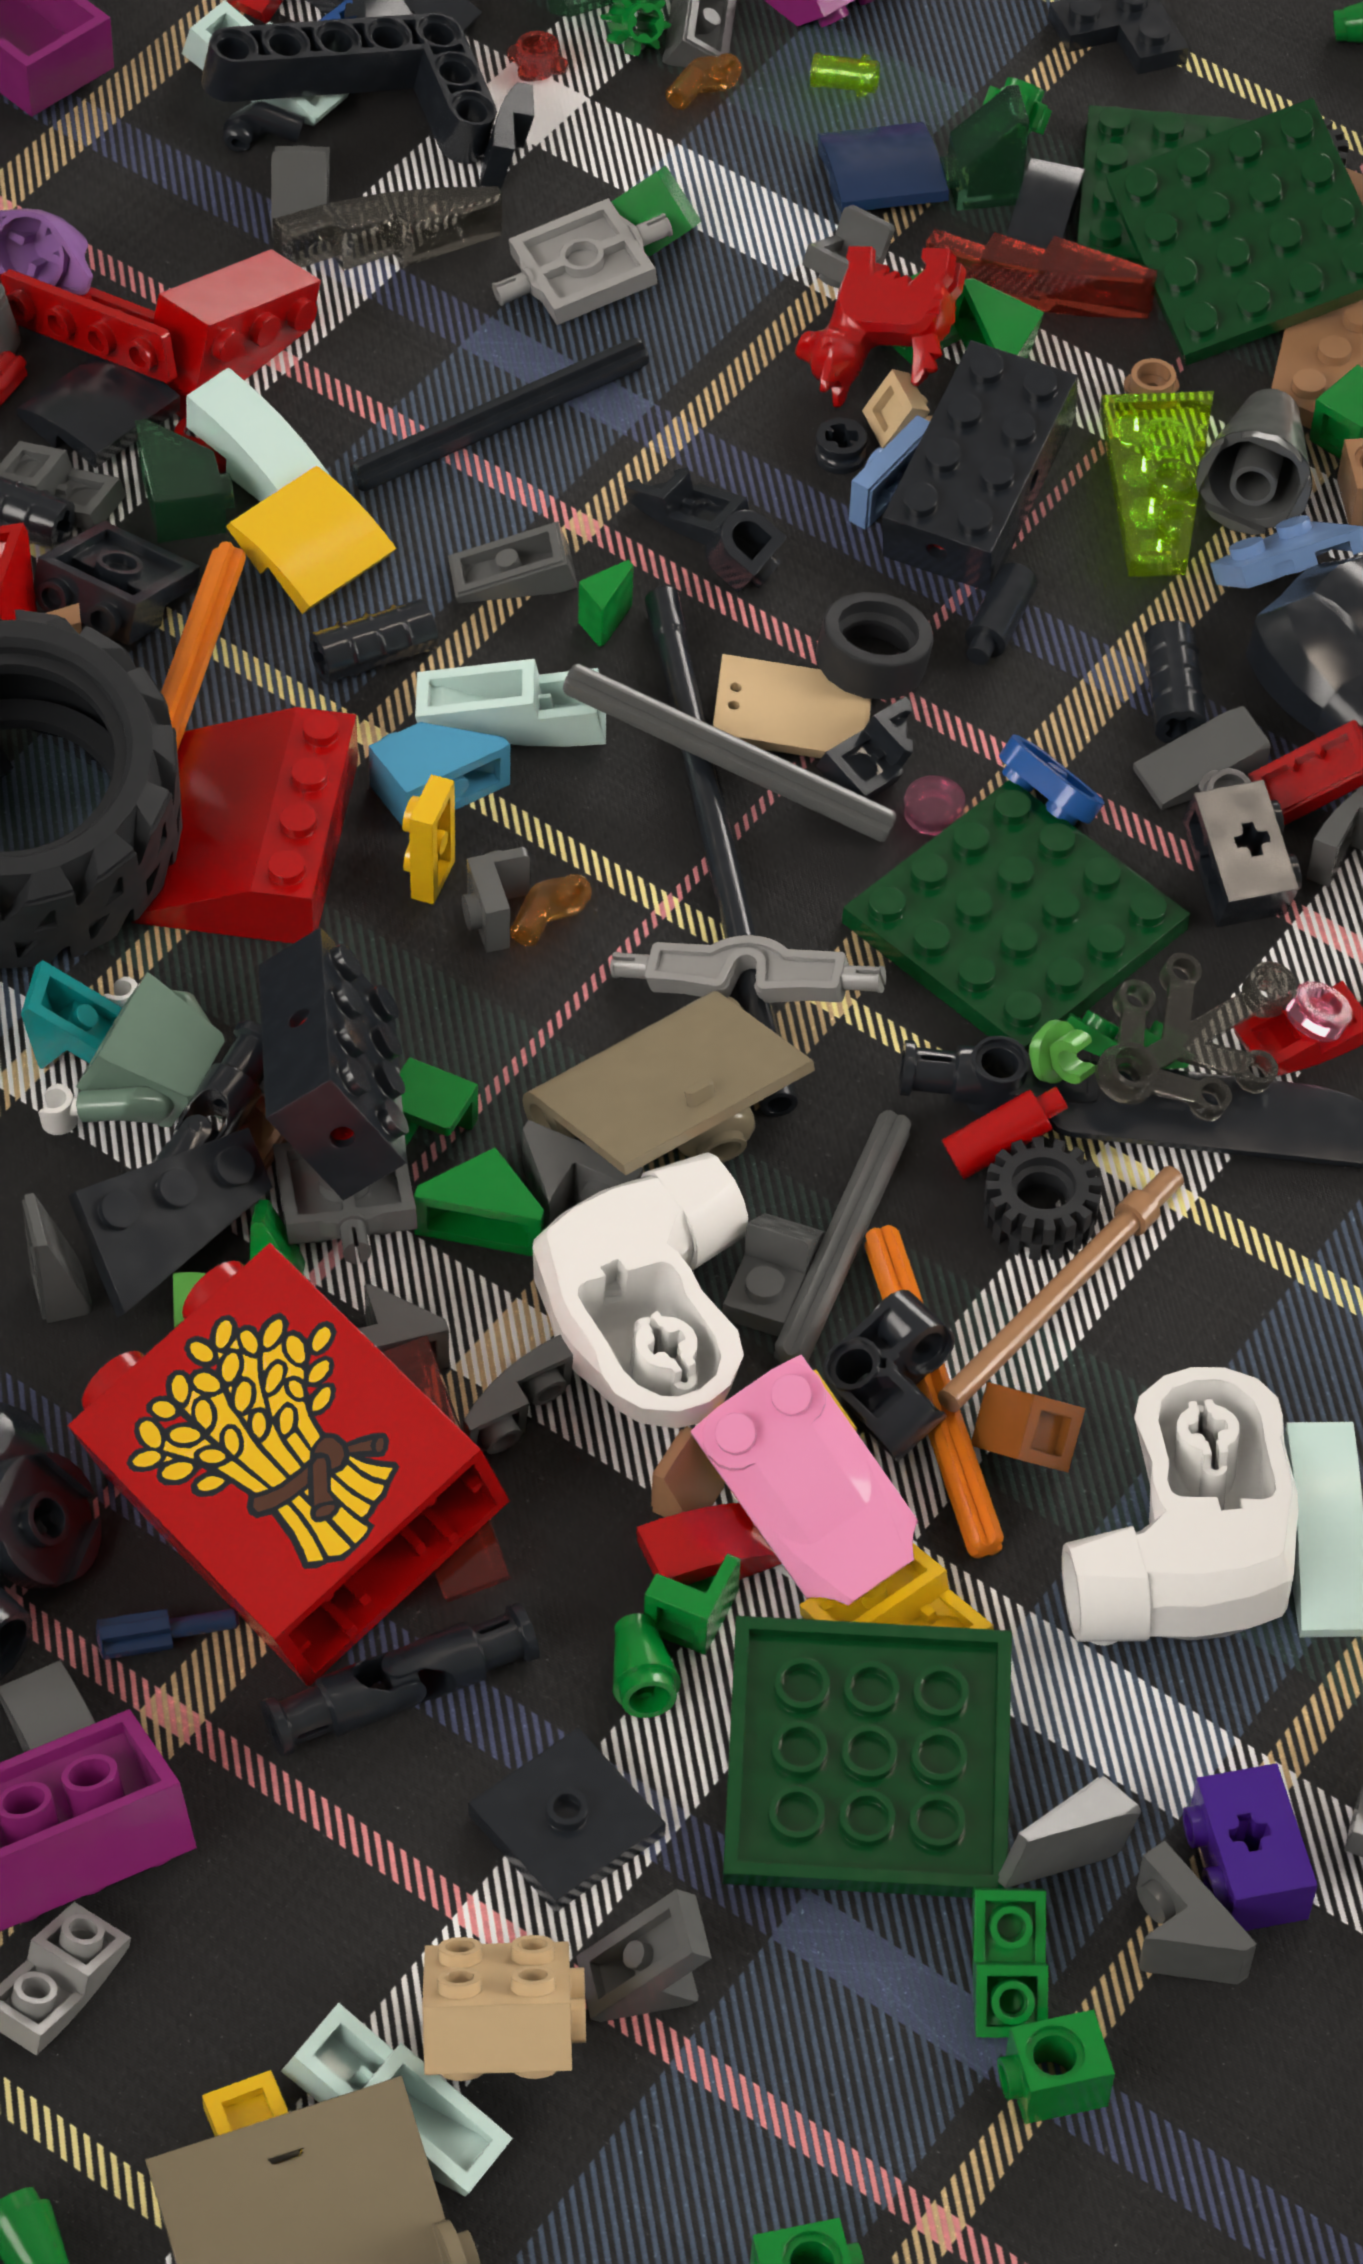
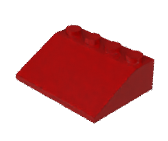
(259, 824)

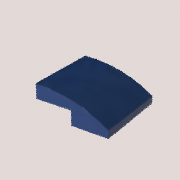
(883, 166)

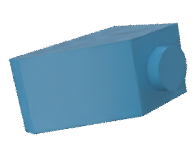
(406, 759)

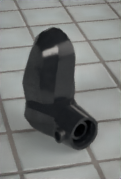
(1312, 646)

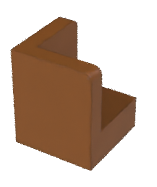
(1027, 1427)

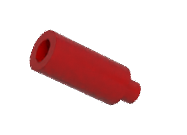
(1020, 1118)

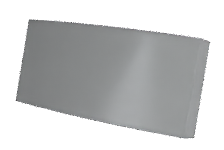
(59, 1976)

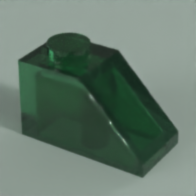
(989, 153)
(181, 484)

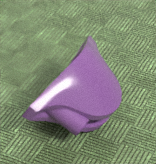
(44, 249)

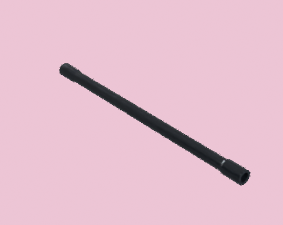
(671, 635)

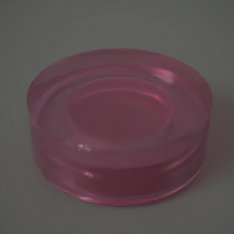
(933, 804)
(1319, 1011)

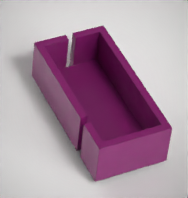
(51, 50)

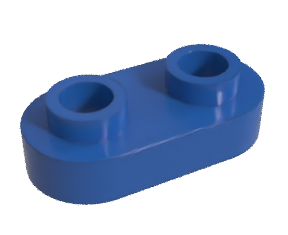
(1036, 769)

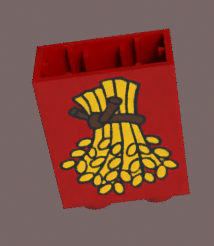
(287, 1460)

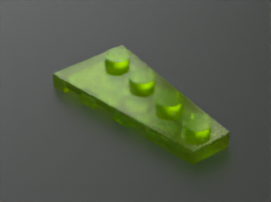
(1153, 468)

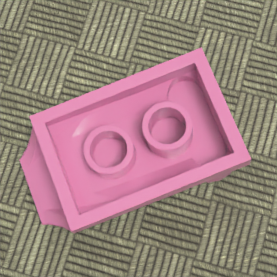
(809, 1484)

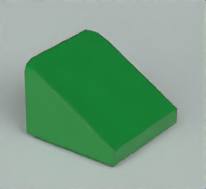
(605, 601)
(269, 1228)

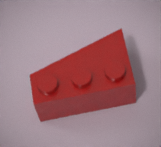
(235, 318)

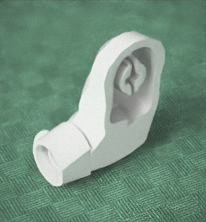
(627, 1295)
(1217, 1520)

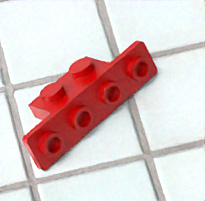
(93, 323)

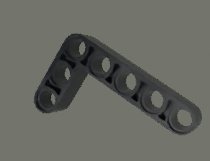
(361, 56)

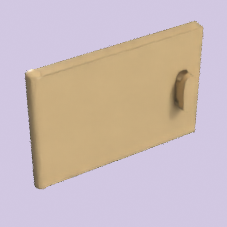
(785, 707)

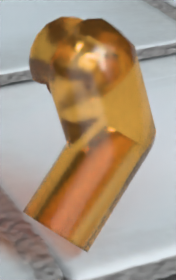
(704, 76)
(549, 902)

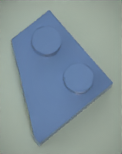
(1284, 552)

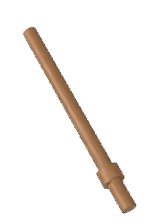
(1131, 1218)

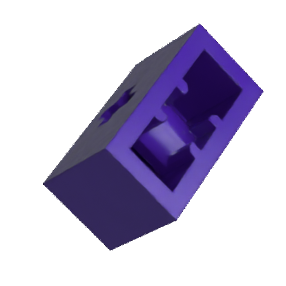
(1251, 1846)

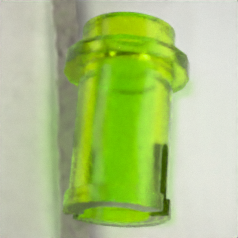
(845, 73)

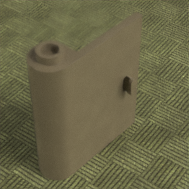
(668, 1082)
(347, 2199)

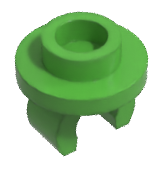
(1055, 1052)

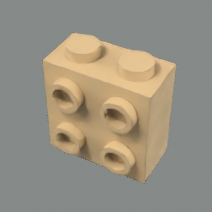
(501, 2008)

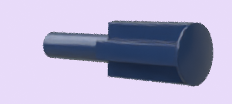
(155, 1630)

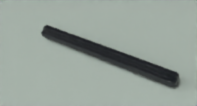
(499, 414)

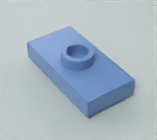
(882, 474)

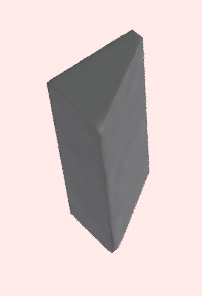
(698, 30)

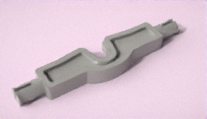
(779, 976)

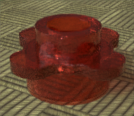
(537, 56)

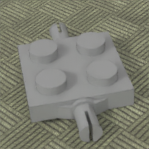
(583, 261)

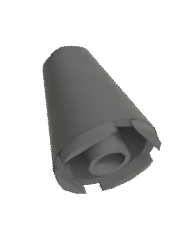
(1257, 466)

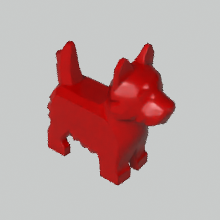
(884, 310)

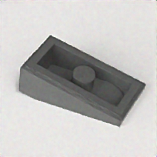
(515, 566)
(1221, 743)
(54, 1266)
(1073, 1834)

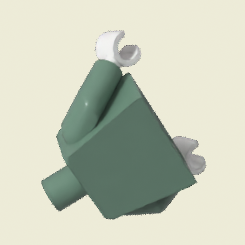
(144, 1064)

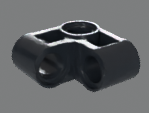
(897, 1349)

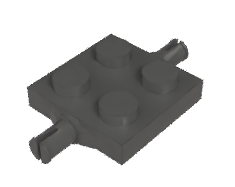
(318, 1214)

